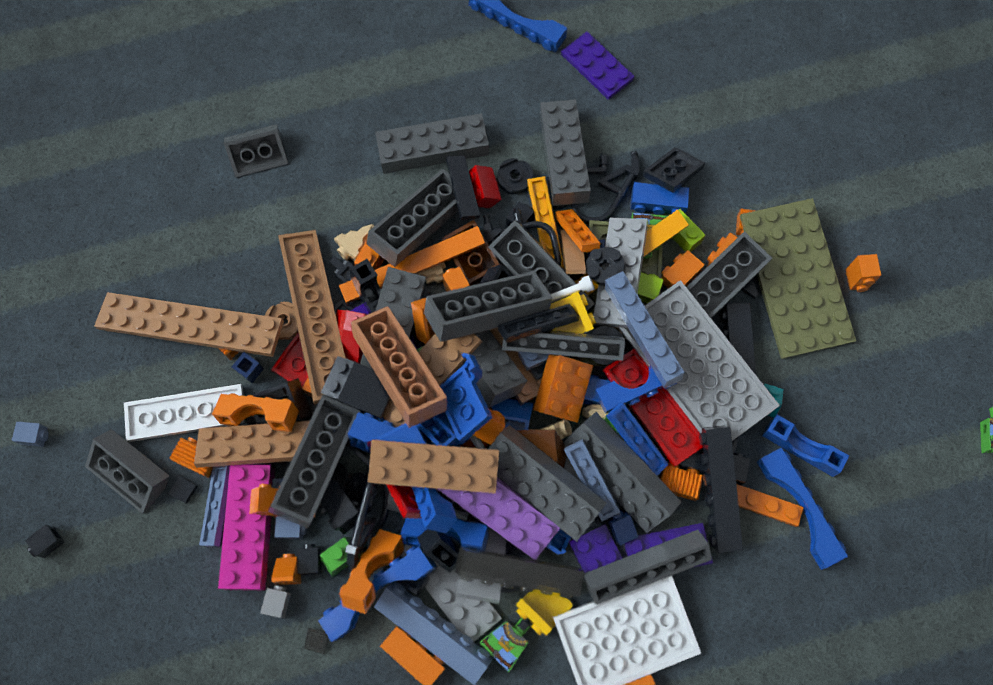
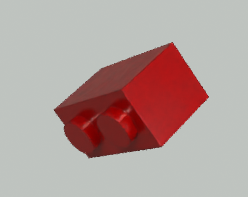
(484, 186)

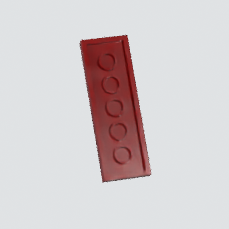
(658, 413)

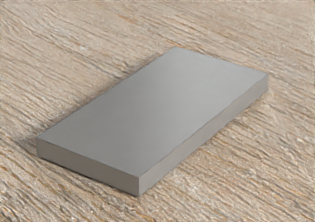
(477, 590)

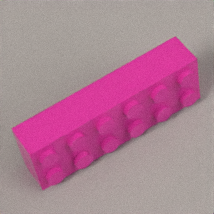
(245, 534)

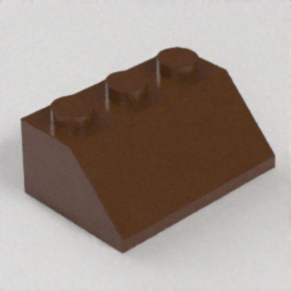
(475, 262)
(548, 442)

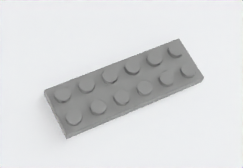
(629, 238)
(467, 615)

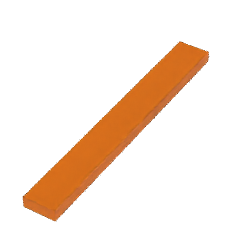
(425, 258)

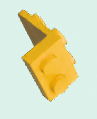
(586, 319)
(541, 609)

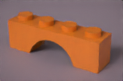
(233, 409)
(359, 591)

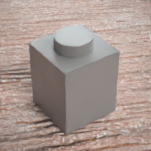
(276, 602)

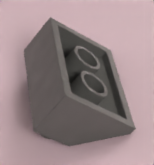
(255, 150)

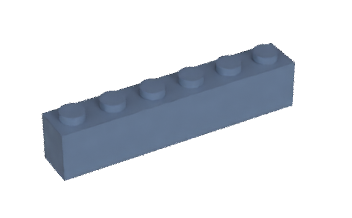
(644, 330)
(434, 632)

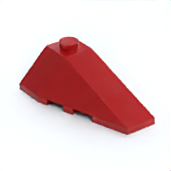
(350, 346)

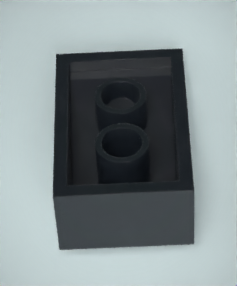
(356, 387)
(290, 390)

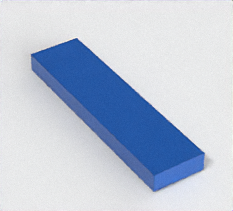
(637, 438)

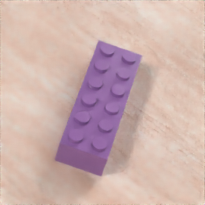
(508, 516)

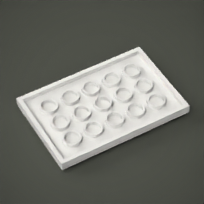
(627, 635)

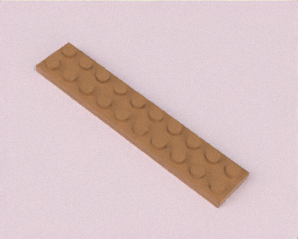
(312, 306)
(190, 324)

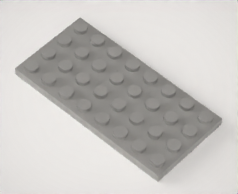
(716, 380)

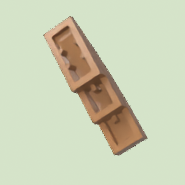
(572, 256)

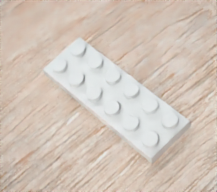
(174, 413)

